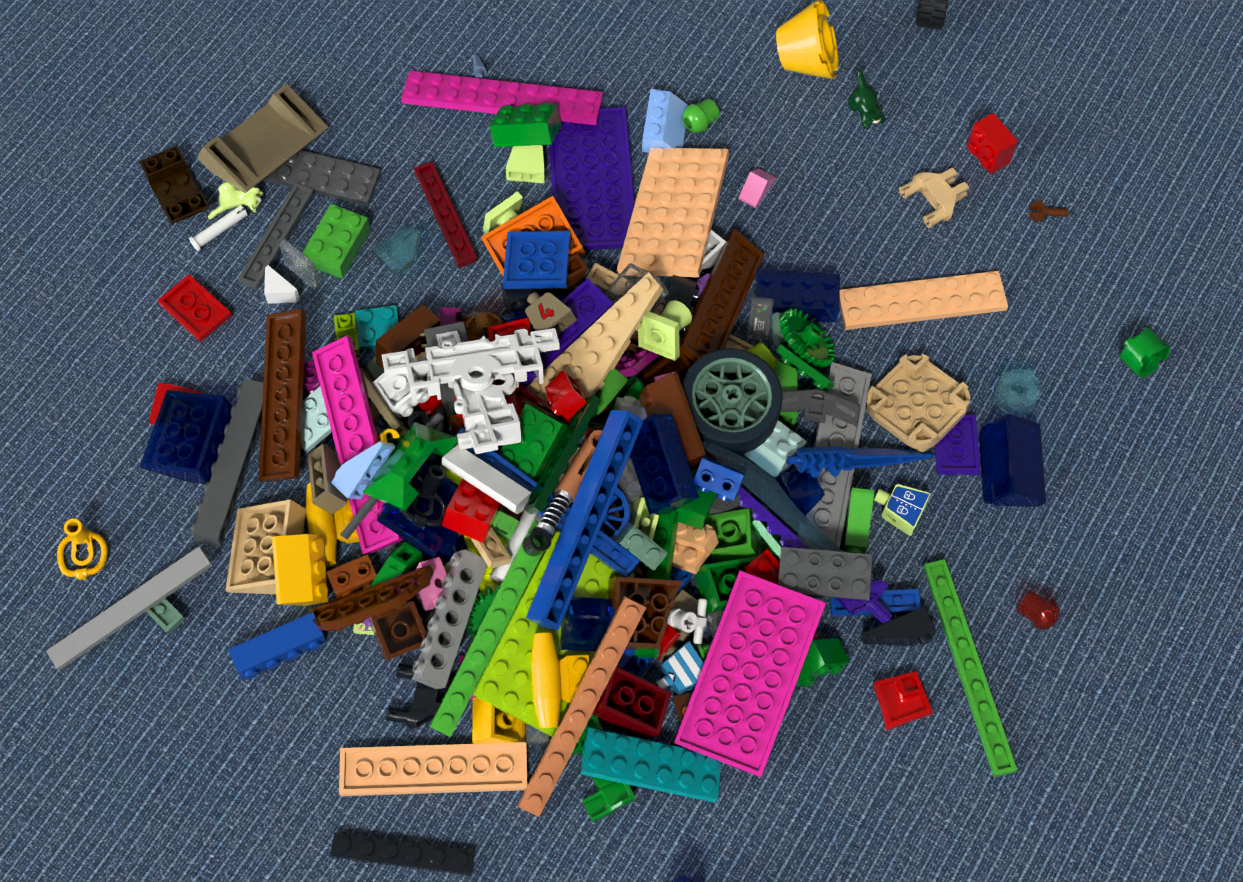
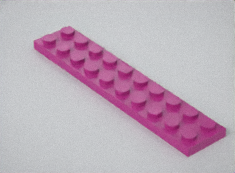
(490, 95)
(351, 427)

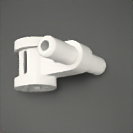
(689, 621)

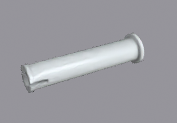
(218, 227)

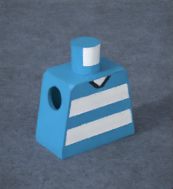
(681, 670)

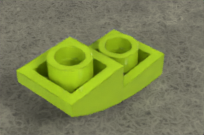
(346, 326)

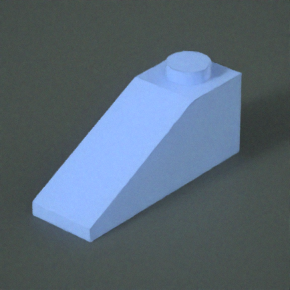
(359, 471)

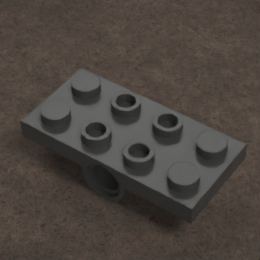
(826, 573)

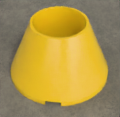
(809, 43)

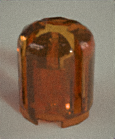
(476, 321)

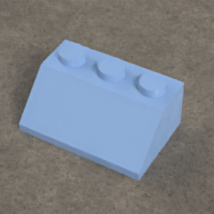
(664, 121)

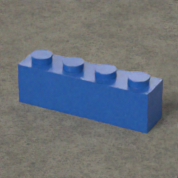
(277, 646)

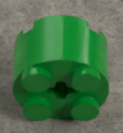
(1144, 352)

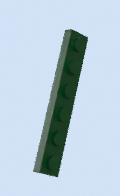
(559, 461)

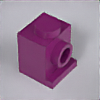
(449, 315)

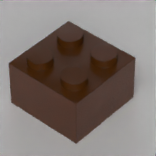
(398, 631)

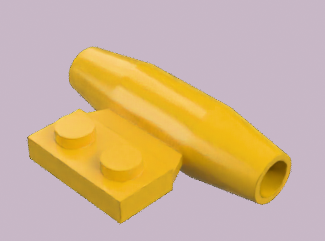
(329, 526)
(553, 678)

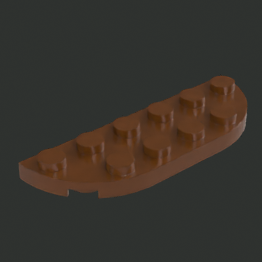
(372, 600)

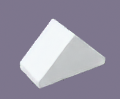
(278, 289)

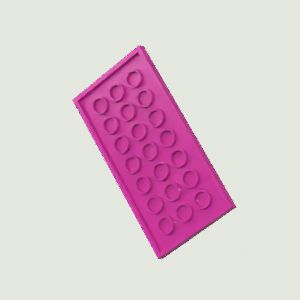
(750, 673)

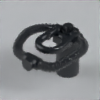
(428, 490)

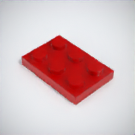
(194, 308)

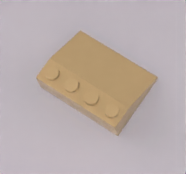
(252, 545)

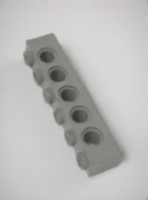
(452, 632)

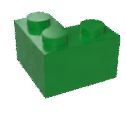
(823, 658)

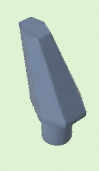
(478, 67)

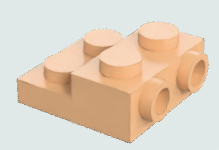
(693, 547)

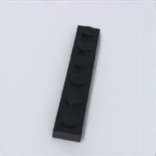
(402, 854)

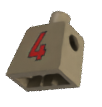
(549, 313)

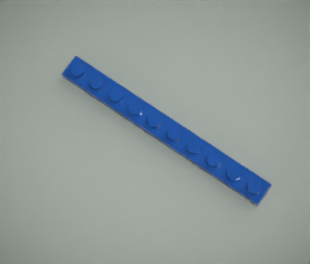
(604, 547)

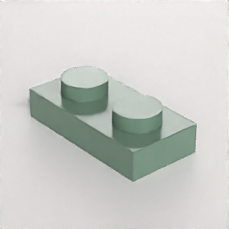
(166, 615)

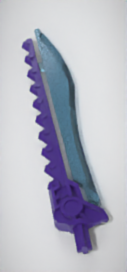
(773, 495)

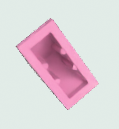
(756, 187)

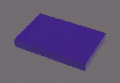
(959, 450)

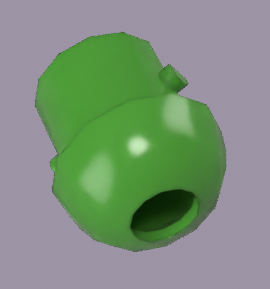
(699, 116)

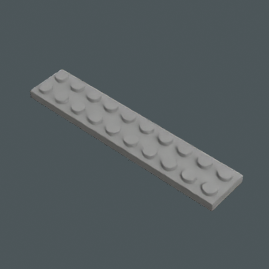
(831, 510)

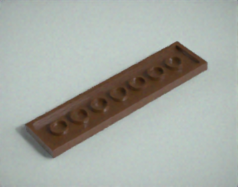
(722, 297)
(282, 396)

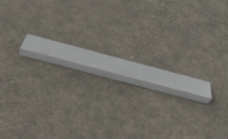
(128, 608)

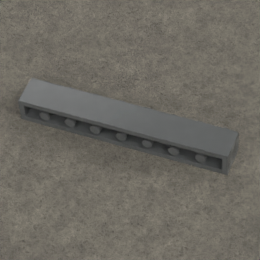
(231, 466)

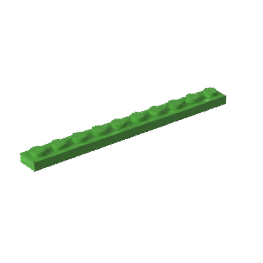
(486, 639)
(969, 669)

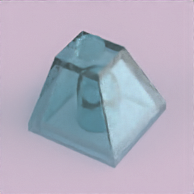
(399, 250)

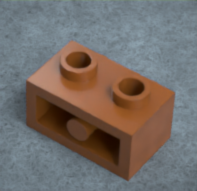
(352, 576)

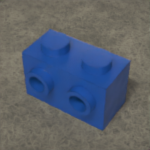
(719, 478)

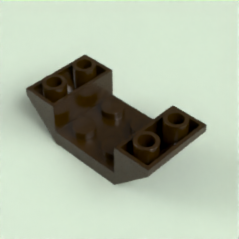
(173, 185)

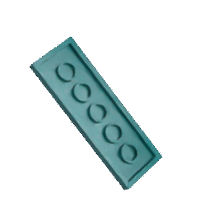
(650, 765)

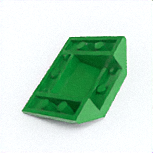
(393, 478)

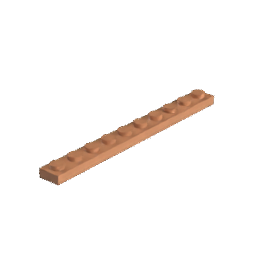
(581, 706)

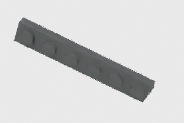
(279, 229)

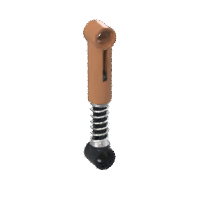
(564, 495)

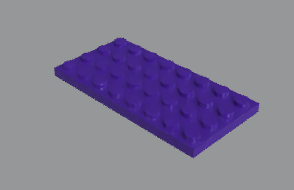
(594, 179)

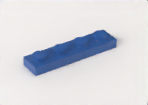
(892, 600)

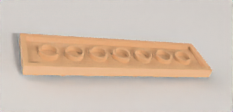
(922, 300)
(433, 769)

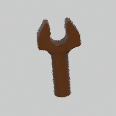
(1044, 211)

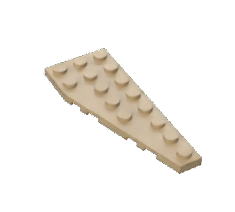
(603, 343)

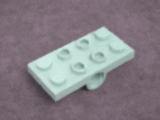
(314, 420)

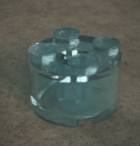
(1017, 392)

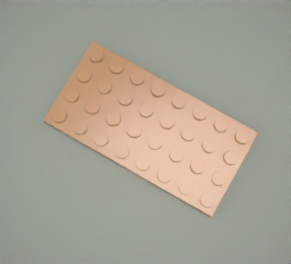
(674, 211)

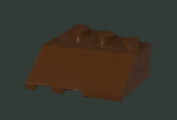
(656, 596)

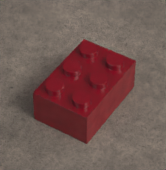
(633, 704)

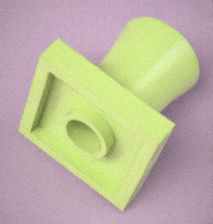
(503, 212)
(661, 332)

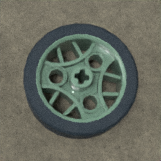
(731, 400)

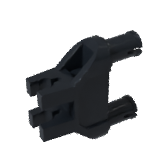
(424, 702)

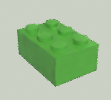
(337, 241)

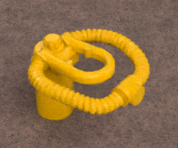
(79, 534)

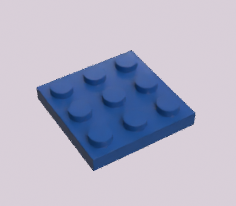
(536, 260)

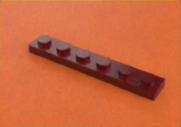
(445, 215)

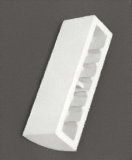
(486, 479)
(514, 543)

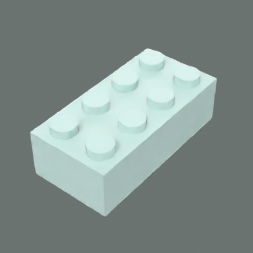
(773, 452)

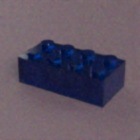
(806, 291)
(662, 466)

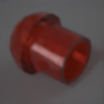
(1039, 610)

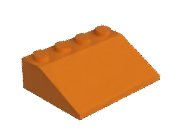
(542, 217)

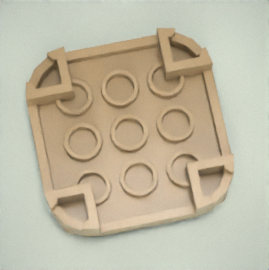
(918, 402)

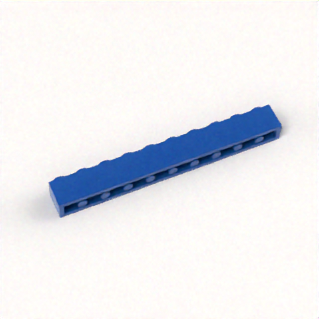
(584, 519)

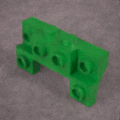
(610, 794)

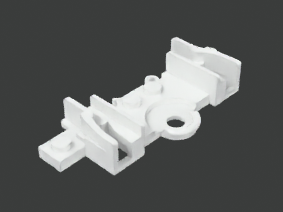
(458, 361)
(485, 412)

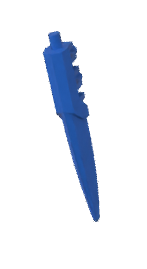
(843, 458)

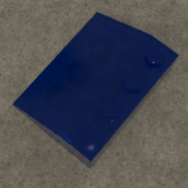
(187, 436)

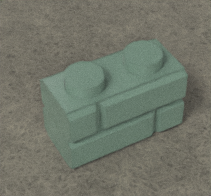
(641, 546)

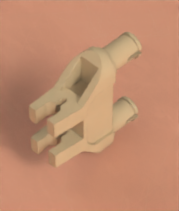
(938, 192)

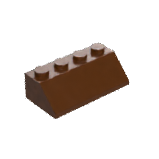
(668, 397)

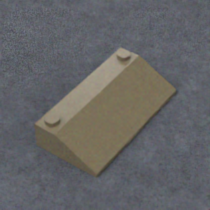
(263, 141)

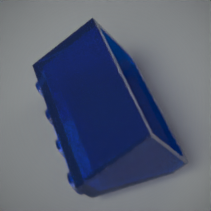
(1012, 462)

